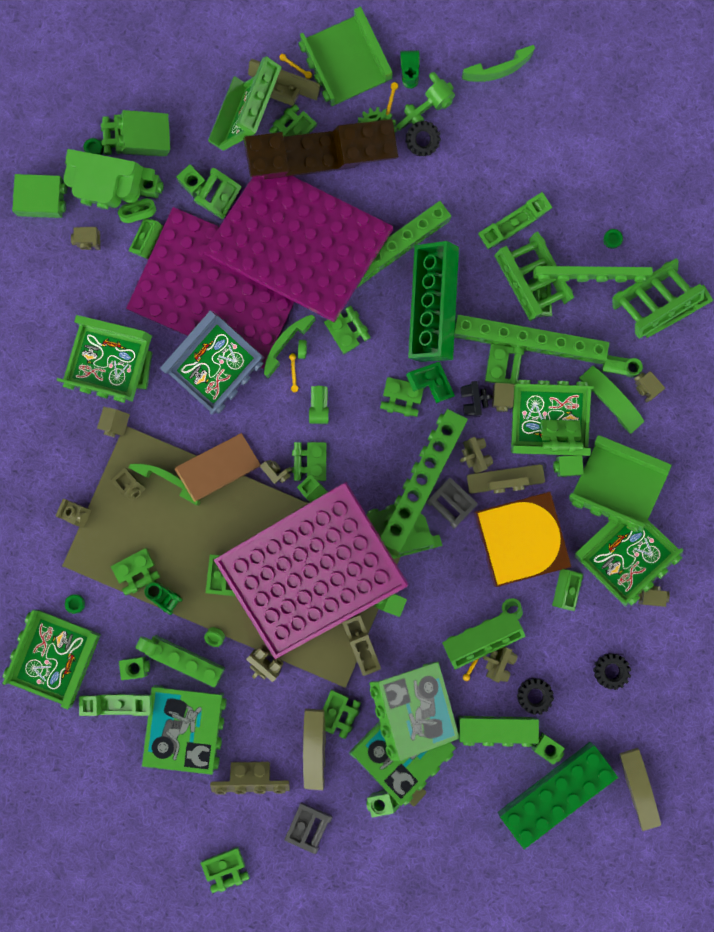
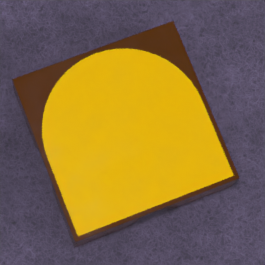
(522, 539)

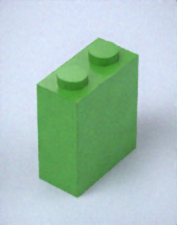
(144, 133)
(39, 196)

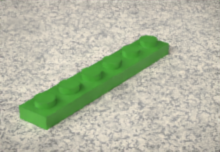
(583, 274)

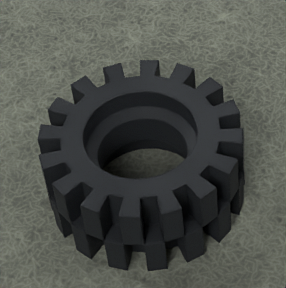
(434, 138)
(622, 677)
(546, 701)

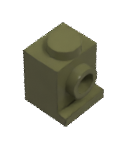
(86, 238)
(648, 385)
(73, 513)
(654, 597)

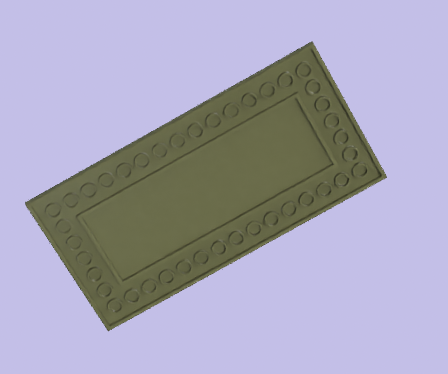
(181, 542)

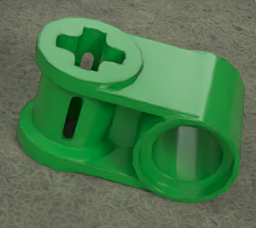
(410, 66)
(163, 598)

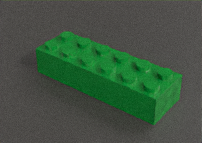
(433, 302)
(557, 795)

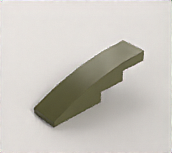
(361, 645)
(314, 749)
(640, 789)

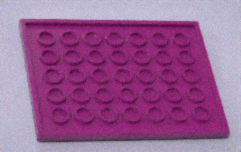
(299, 242)
(186, 284)
(311, 571)

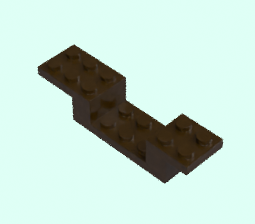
(319, 152)

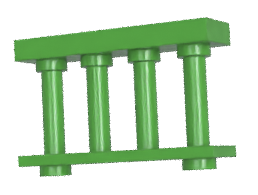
(515, 277)
(660, 314)

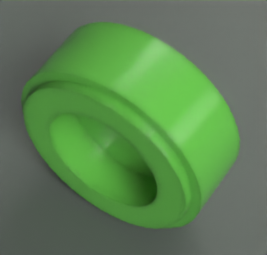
(302, 349)
(214, 637)

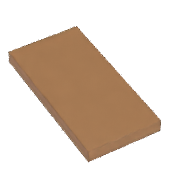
(217, 467)

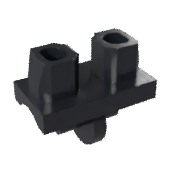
(475, 407)

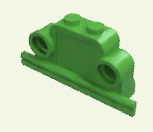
(104, 179)
(419, 538)

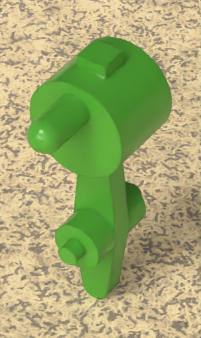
(439, 95)

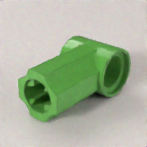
(619, 366)
(319, 411)

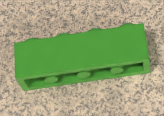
(498, 730)

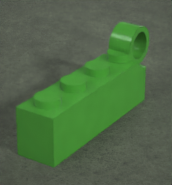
(486, 637)
(181, 659)

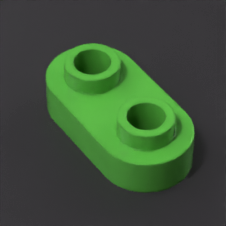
(137, 211)

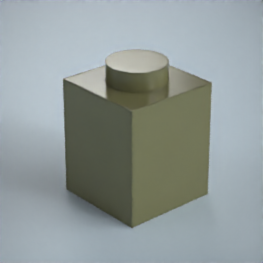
(503, 396)
(113, 422)

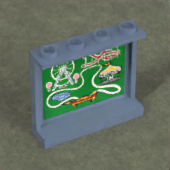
(213, 362)

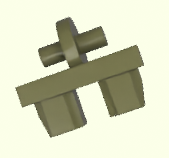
(473, 455)
(497, 664)
(263, 666)

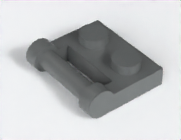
(456, 498)
(302, 825)

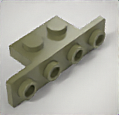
(288, 85)
(504, 479)
(250, 778)

